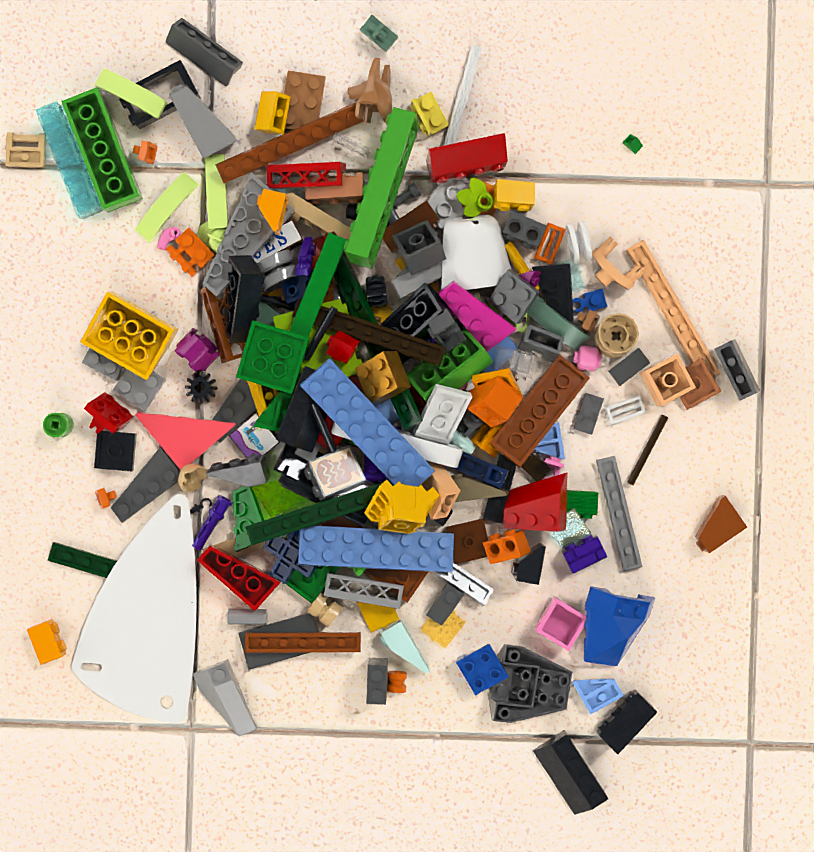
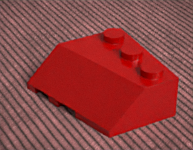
(538, 505)

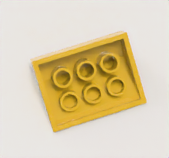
(129, 335)

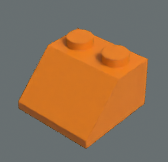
(494, 401)

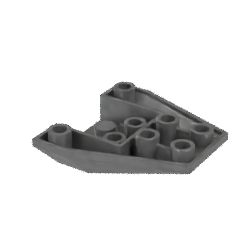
(532, 686)

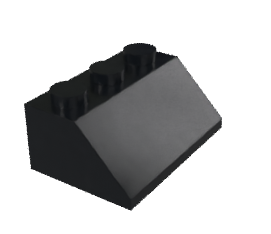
(626, 721)

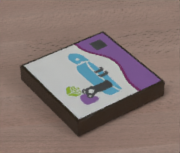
(252, 439)

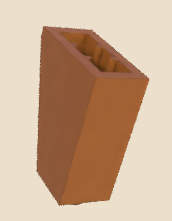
(719, 526)

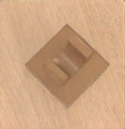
(589, 321)

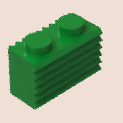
(583, 502)

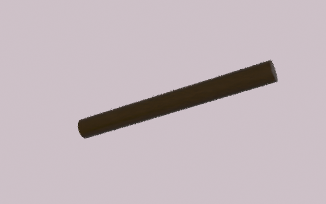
(647, 450)

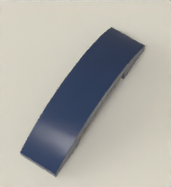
(482, 470)

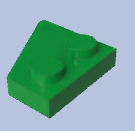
(274, 413)

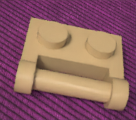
(25, 156)

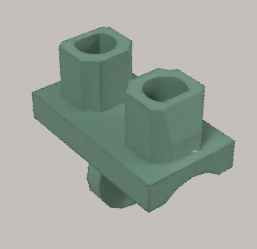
(378, 33)

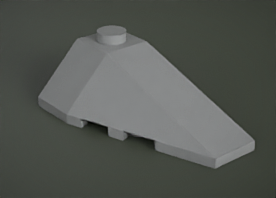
(406, 283)
(224, 694)

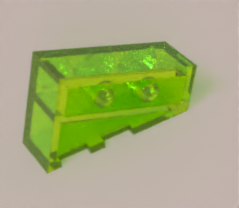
(275, 497)

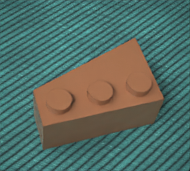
(349, 191)

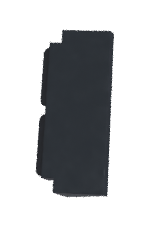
(294, 479)

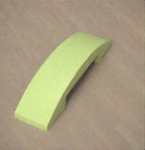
(131, 93)
(165, 206)

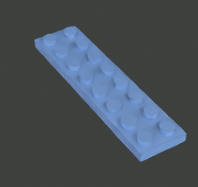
(366, 425)
(375, 549)

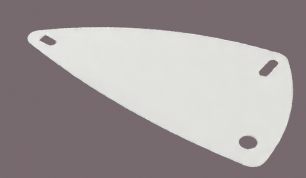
(146, 621)

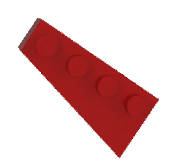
(242, 578)

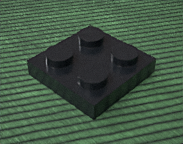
(115, 451)

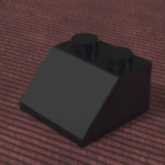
(529, 567)

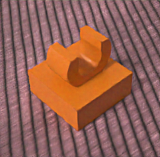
(146, 152)
(103, 497)

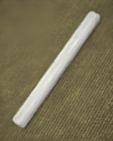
(463, 95)

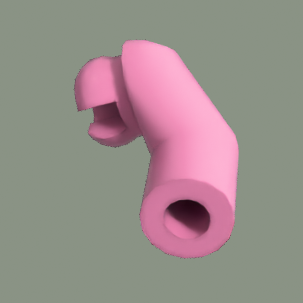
(167, 236)

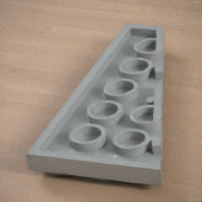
(243, 236)

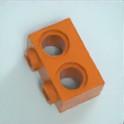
(511, 546)

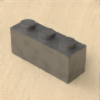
(737, 369)

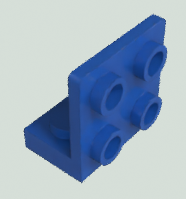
(481, 669)

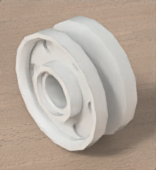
(578, 242)

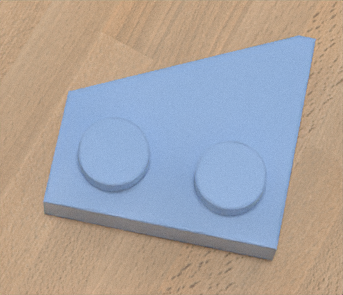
(552, 443)
(597, 692)

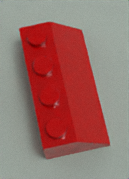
(467, 158)

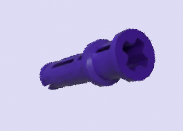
(215, 514)

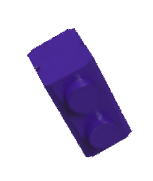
(584, 553)

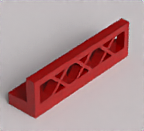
(306, 168)

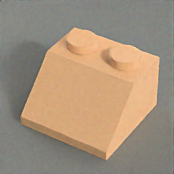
(667, 380)

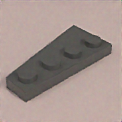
(150, 483)

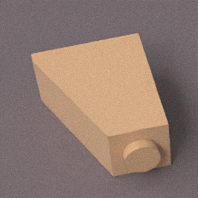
(445, 487)

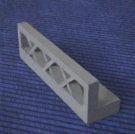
(360, 596)

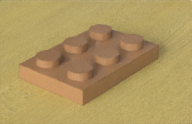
(306, 98)

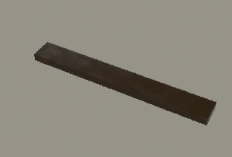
(381, 336)

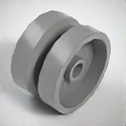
(277, 270)

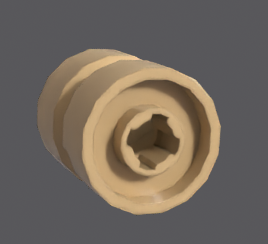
(324, 609)

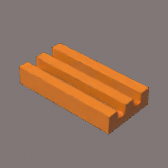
(555, 228)

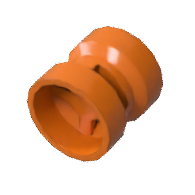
(397, 681)

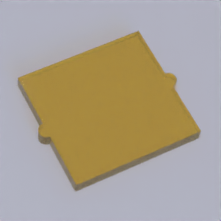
(445, 633)

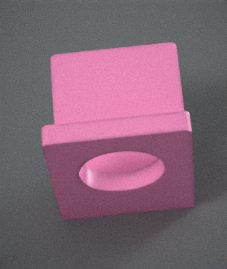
(553, 463)

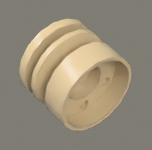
(612, 325)

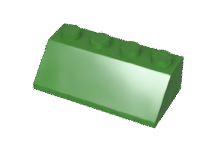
(455, 369)

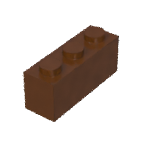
(417, 215)

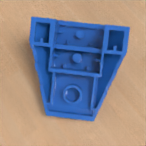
(613, 624)

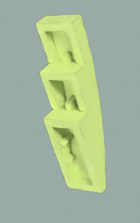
(216, 194)

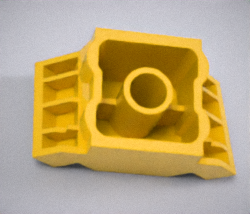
(401, 507)

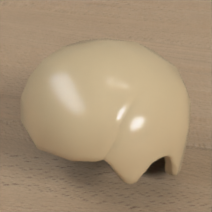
(191, 477)

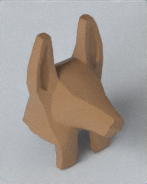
(373, 93)

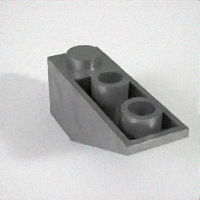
(244, 472)

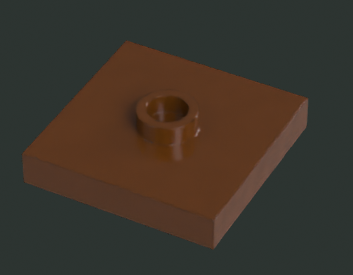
(468, 540)

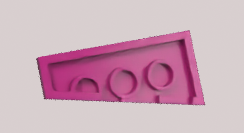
(480, 320)

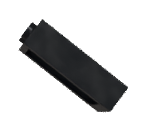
(169, 108)

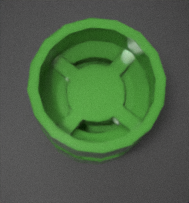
(58, 424)

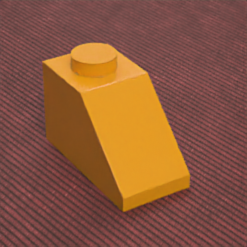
(273, 207)

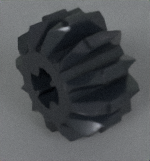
(376, 291)
(197, 382)

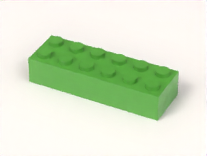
(102, 150)

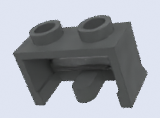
(446, 331)

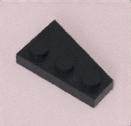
(557, 288)

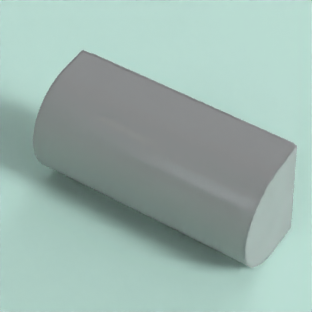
(247, 616)

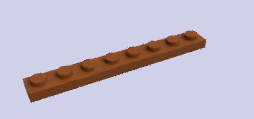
(288, 143)

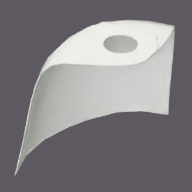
(474, 252)

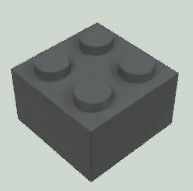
(419, 247)

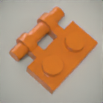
(195, 248)

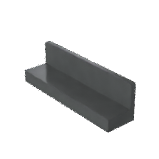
(203, 51)

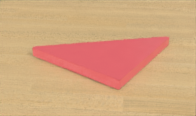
(184, 437)

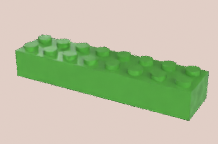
(382, 188)

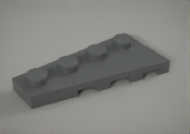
(236, 407)

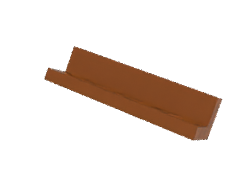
(217, 325)

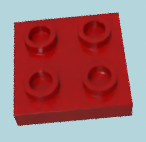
(107, 413)

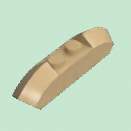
(316, 217)

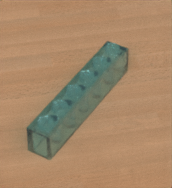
(69, 160)

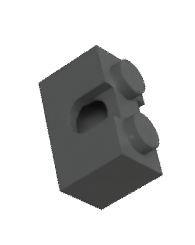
(549, 350)

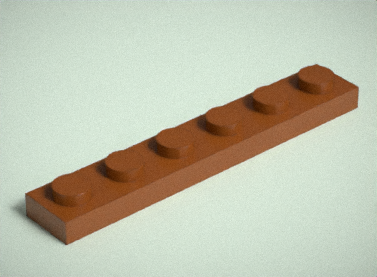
(302, 642)

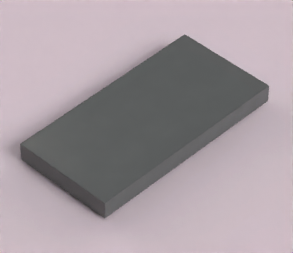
(299, 623)

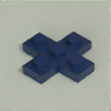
(287, 559)

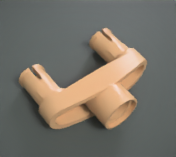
(609, 272)

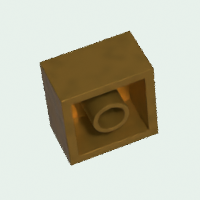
(383, 377)

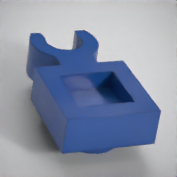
(592, 300)

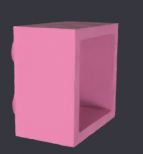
(561, 623)

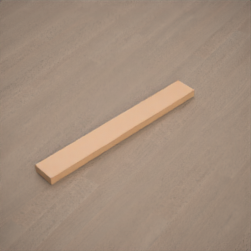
(670, 306)

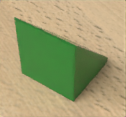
(632, 143)

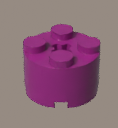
(197, 350)

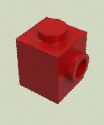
(341, 347)

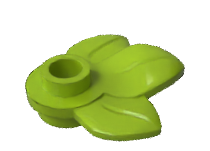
(472, 198)

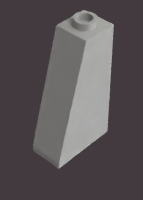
(203, 125)

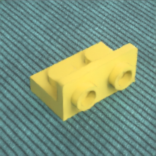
(429, 114)

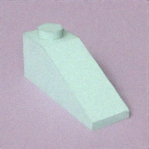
(400, 642)

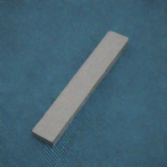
(619, 513)

